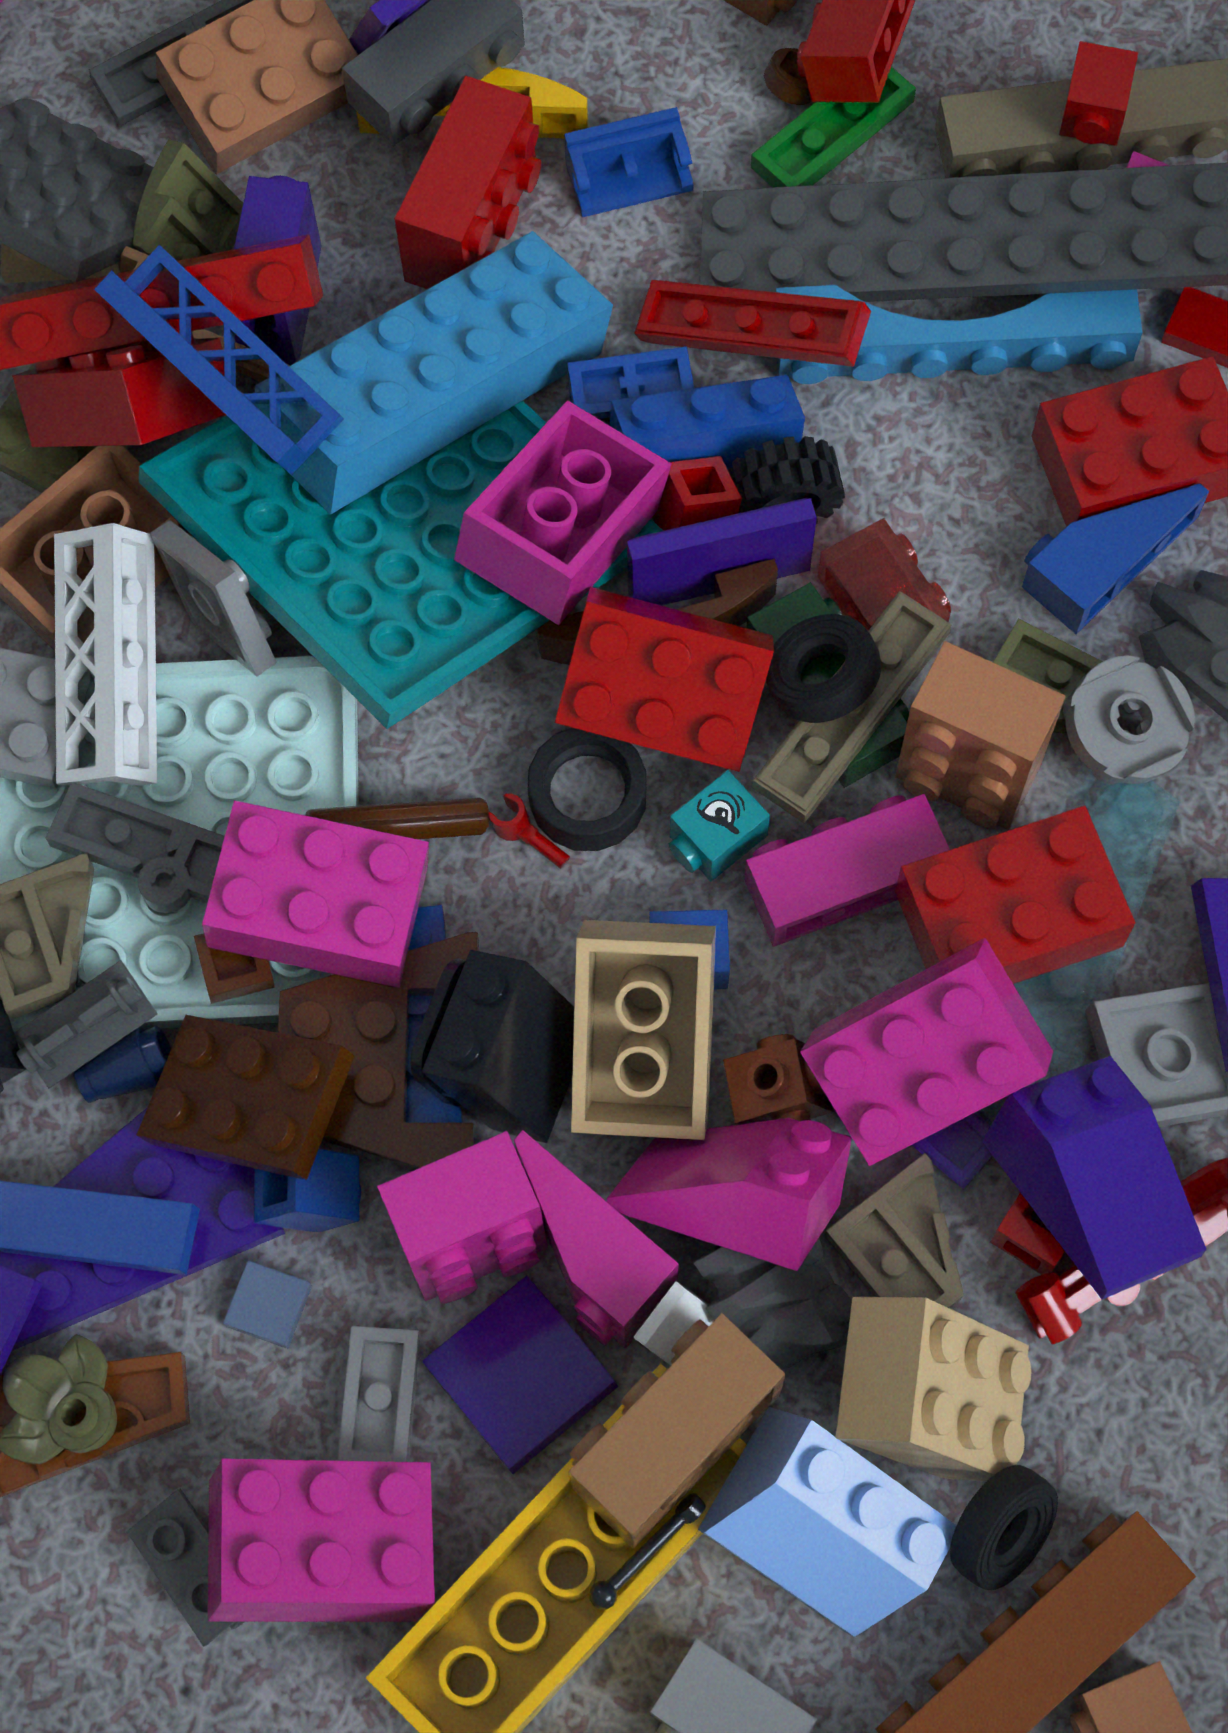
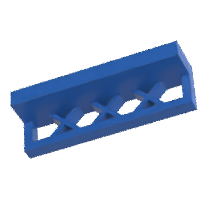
(197, 367)

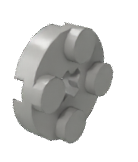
(1114, 752)

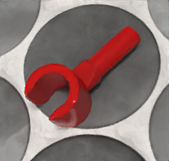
(522, 829)

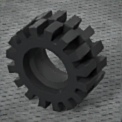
(789, 474)

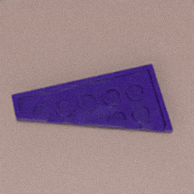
(138, 1169)

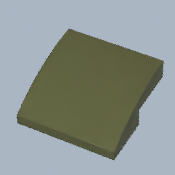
(185, 207)

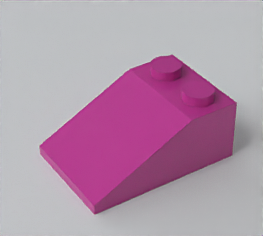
(743, 1187)
(604, 1258)

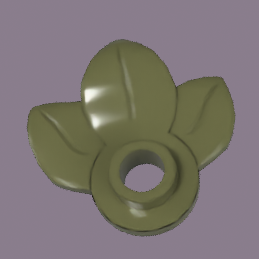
(50, 1396)

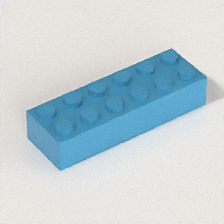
(442, 366)

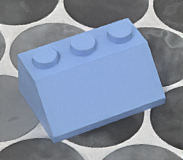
(827, 1524)

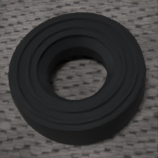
(841, 692)
(1003, 1527)

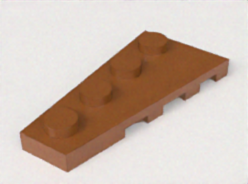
(148, 1402)

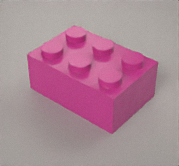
(561, 512)
(316, 894)
(927, 1052)
(466, 1218)
(320, 1541)

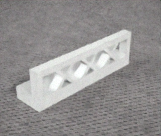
(116, 652)

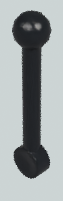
(604, 1593)

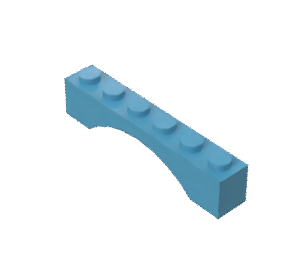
(1043, 334)

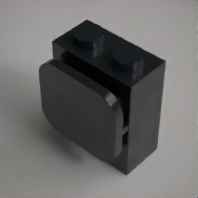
(497, 1044)

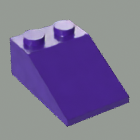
(1097, 1175)

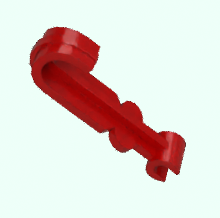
(1057, 1301)

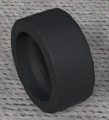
(582, 834)

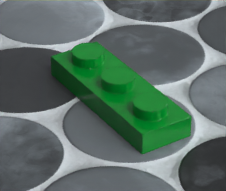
(828, 135)

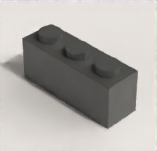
(425, 59)

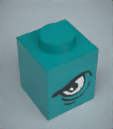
(717, 827)

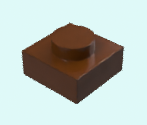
(231, 974)

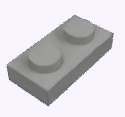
(379, 1394)

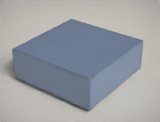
(267, 1304)

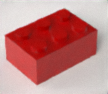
(468, 183)
(112, 397)
(1136, 439)
(665, 679)
(1032, 892)

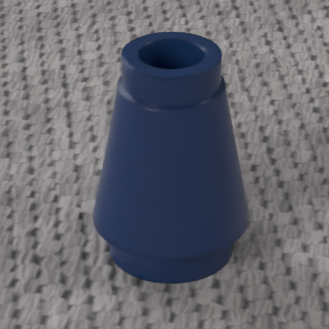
(126, 1066)

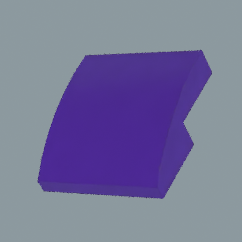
(520, 1374)

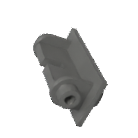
(83, 1025)
(177, 1551)

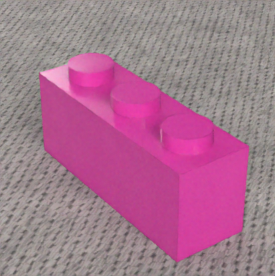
(840, 867)

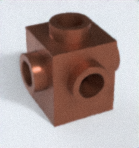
(774, 1083)

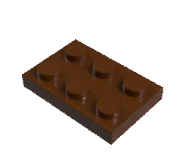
(246, 1096)

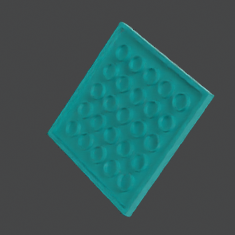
(376, 579)

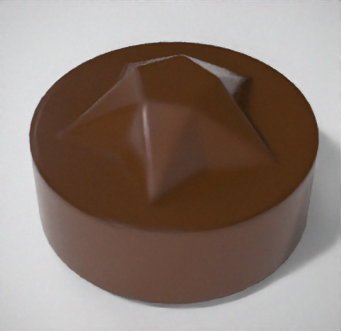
(784, 79)

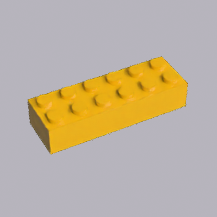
(525, 1612)

